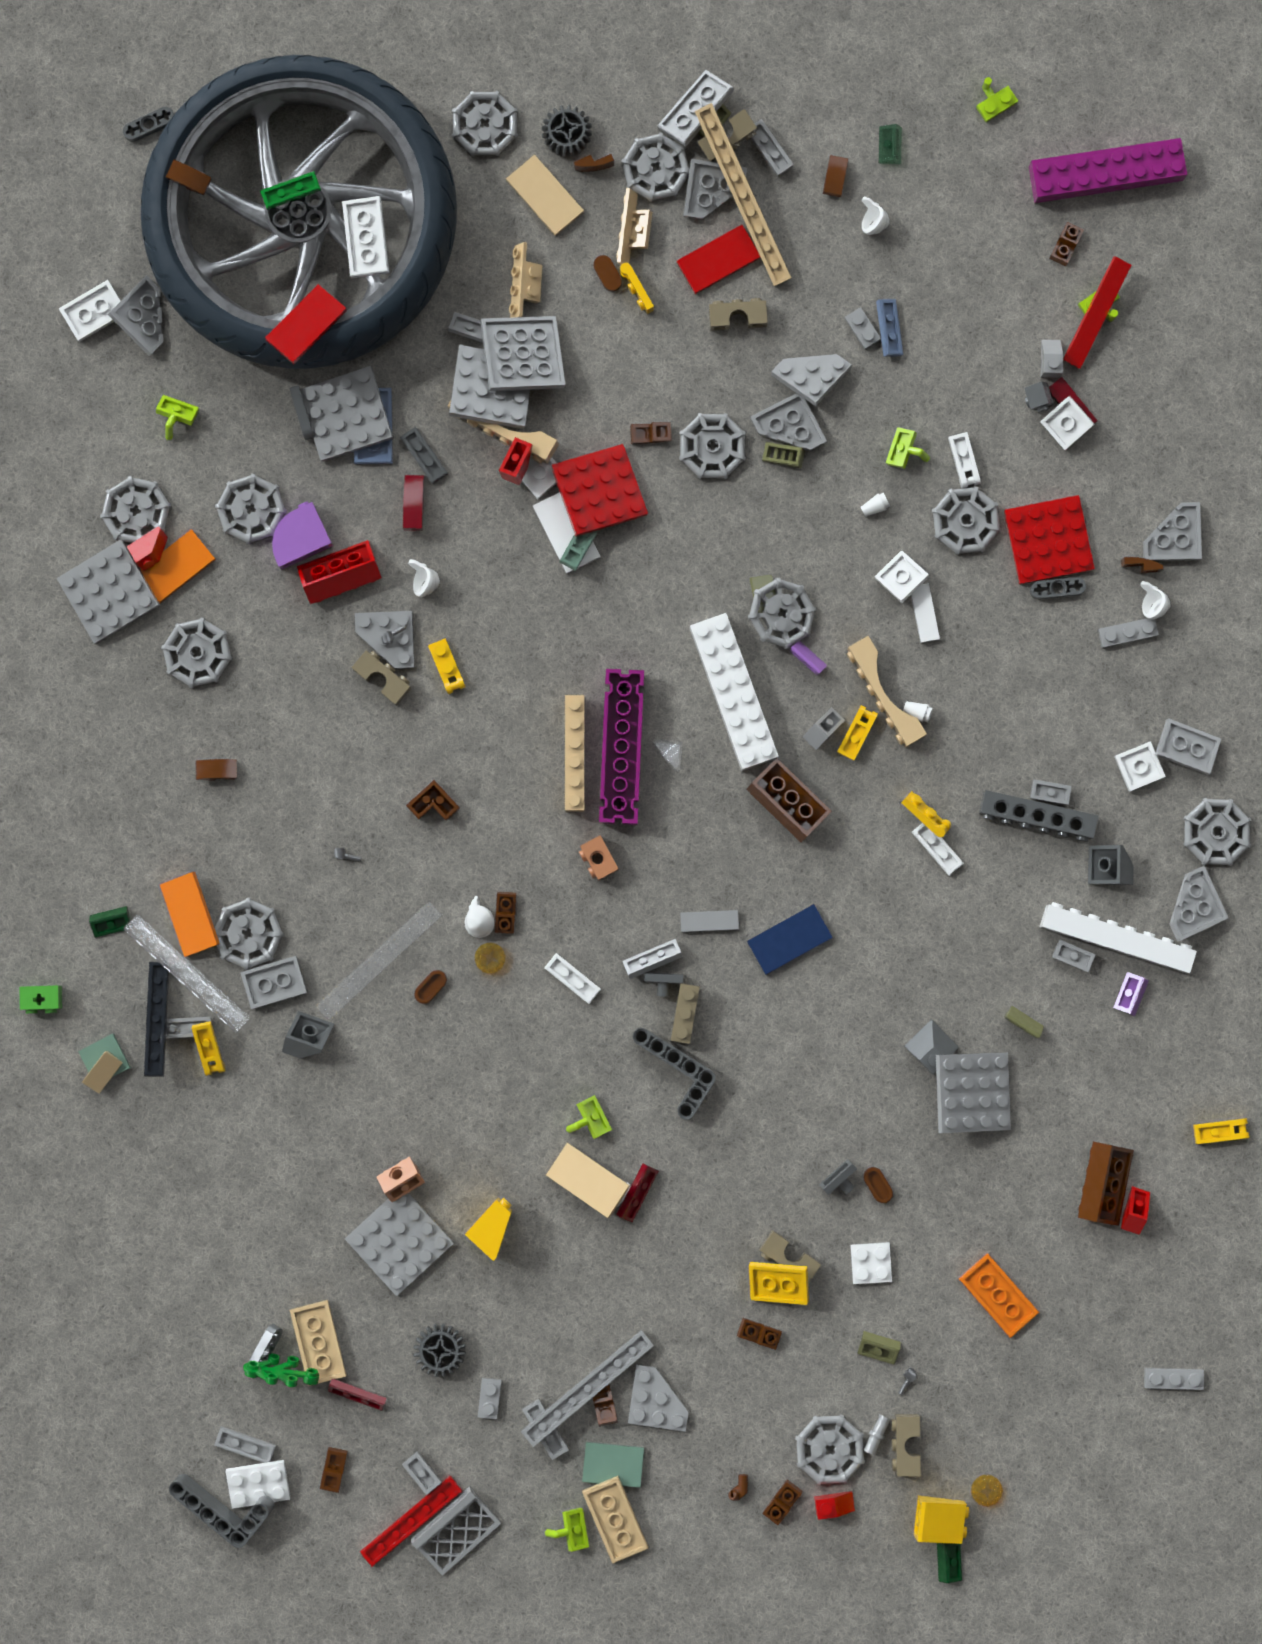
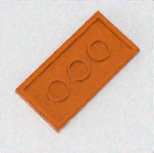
(178, 565)
(189, 914)
(998, 1295)

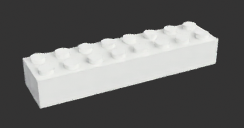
(733, 692)

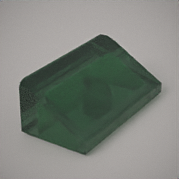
(890, 144)

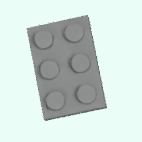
(1188, 746)
(273, 982)

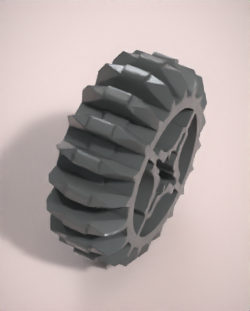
(559, 132)
(431, 1349)

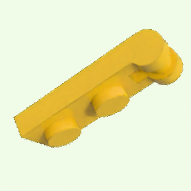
(636, 288)
(446, 665)
(857, 733)
(926, 814)
(208, 1048)
(1220, 1131)

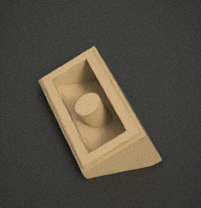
(102, 1072)

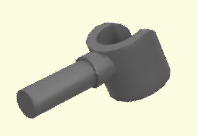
(387, 636)
(339, 853)
(910, 1374)

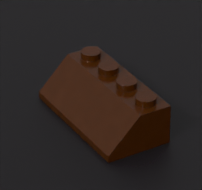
(788, 800)
(1105, 1183)

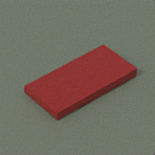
(718, 259)
(305, 324)

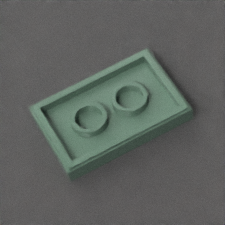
(611, 1460)

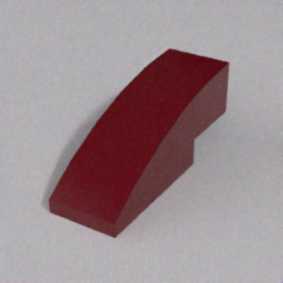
(413, 503)

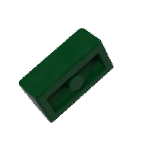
(109, 921)
(949, 1562)

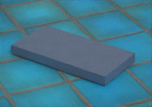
(382, 452)

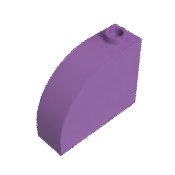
(299, 536)

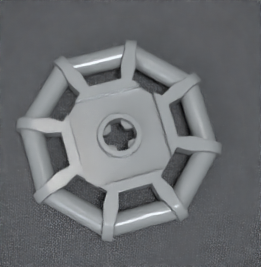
(485, 112)
(654, 156)
(720, 438)
(245, 499)
(128, 502)
(965, 509)
(785, 602)
(202, 662)
(1217, 843)
(258, 929)
(830, 1461)

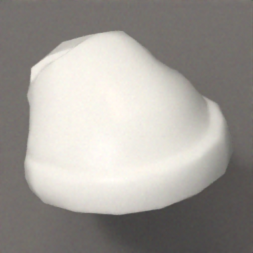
(876, 214)
(423, 574)
(1159, 599)
(479, 920)

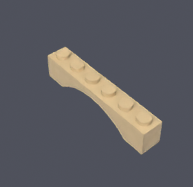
(543, 444)
(906, 726)
(574, 753)

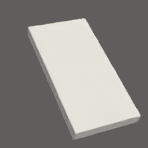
(365, 237)
(559, 528)

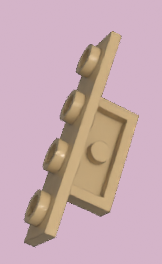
(634, 229)
(526, 281)

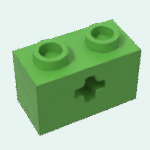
(29, 997)

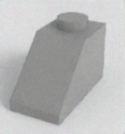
(1051, 359)
(823, 728)

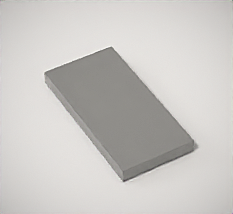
(681, 120)

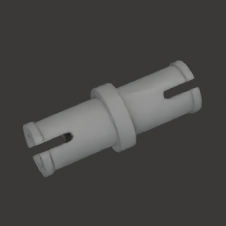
(876, 1434)

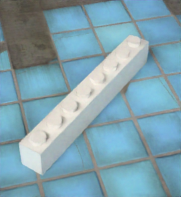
(1119, 939)

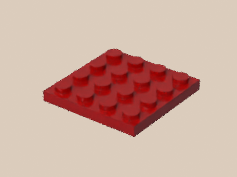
(599, 490)
(1049, 539)

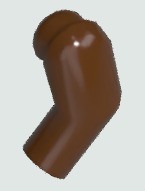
(741, 1489)

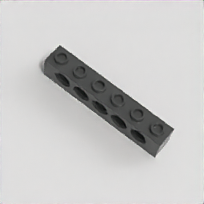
(1087, 821)

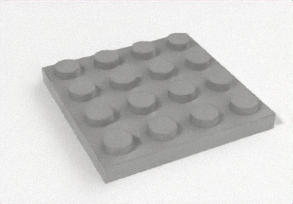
(522, 353)
(474, 400)
(346, 414)
(108, 591)
(973, 1092)
(399, 1242)

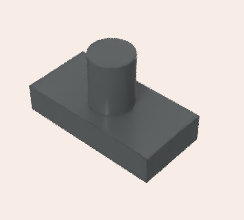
(663, 981)
(839, 1178)

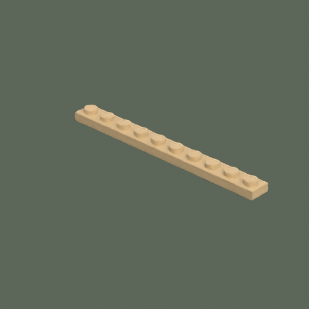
(743, 194)

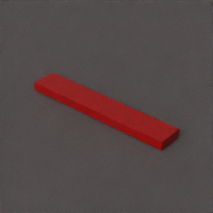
(1097, 312)
(411, 1521)

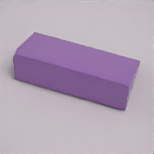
(808, 658)
(1131, 994)

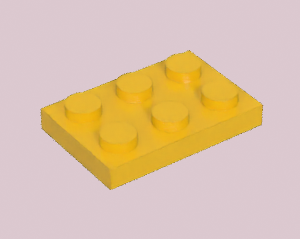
(779, 1283)

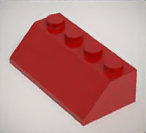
(339, 572)

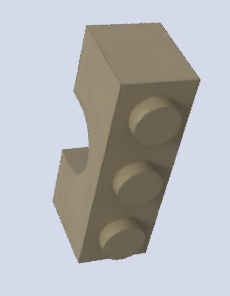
(742, 129)
(753, 310)
(369, 665)
(685, 1013)
(774, 1249)
(905, 1427)

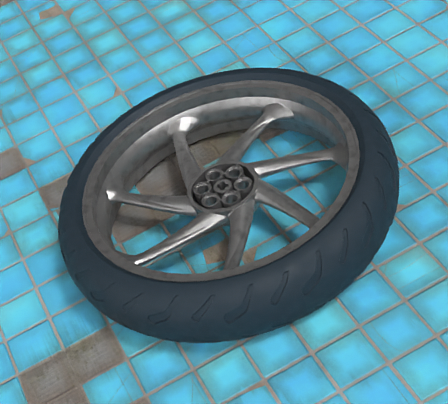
(259, 91)

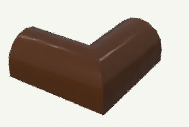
(432, 797)

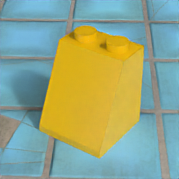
(491, 1227)
(940, 1520)

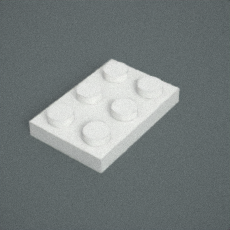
(90, 310)
(252, 1482)

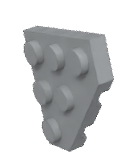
(705, 189)
(141, 315)
(811, 376)
(790, 423)
(1176, 536)
(372, 626)
(1196, 905)
(655, 1402)

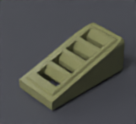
(799, 459)

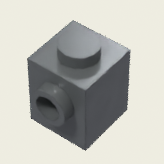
(1038, 397)

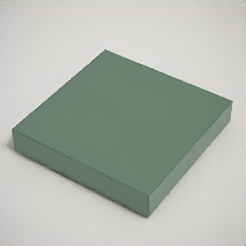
(92, 1053)

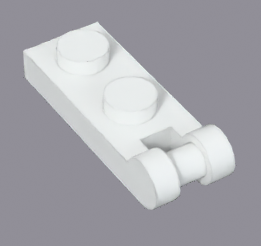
(964, 459)

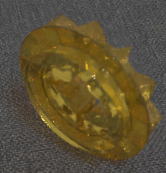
(481, 961)
(980, 1484)

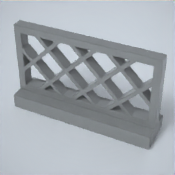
(446, 1517)

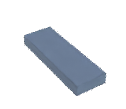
(889, 327)

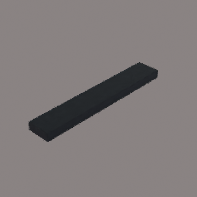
(156, 1020)

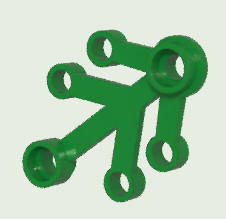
(290, 1377)

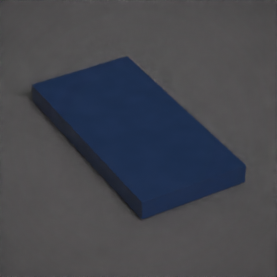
(789, 939)

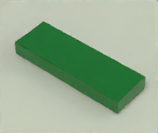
(290, 190)

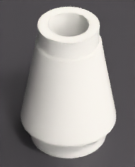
(875, 505)
(921, 711)

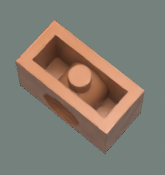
(597, 846)
(400, 1179)

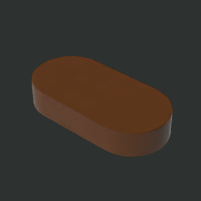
(607, 273)
(430, 986)
(878, 1185)

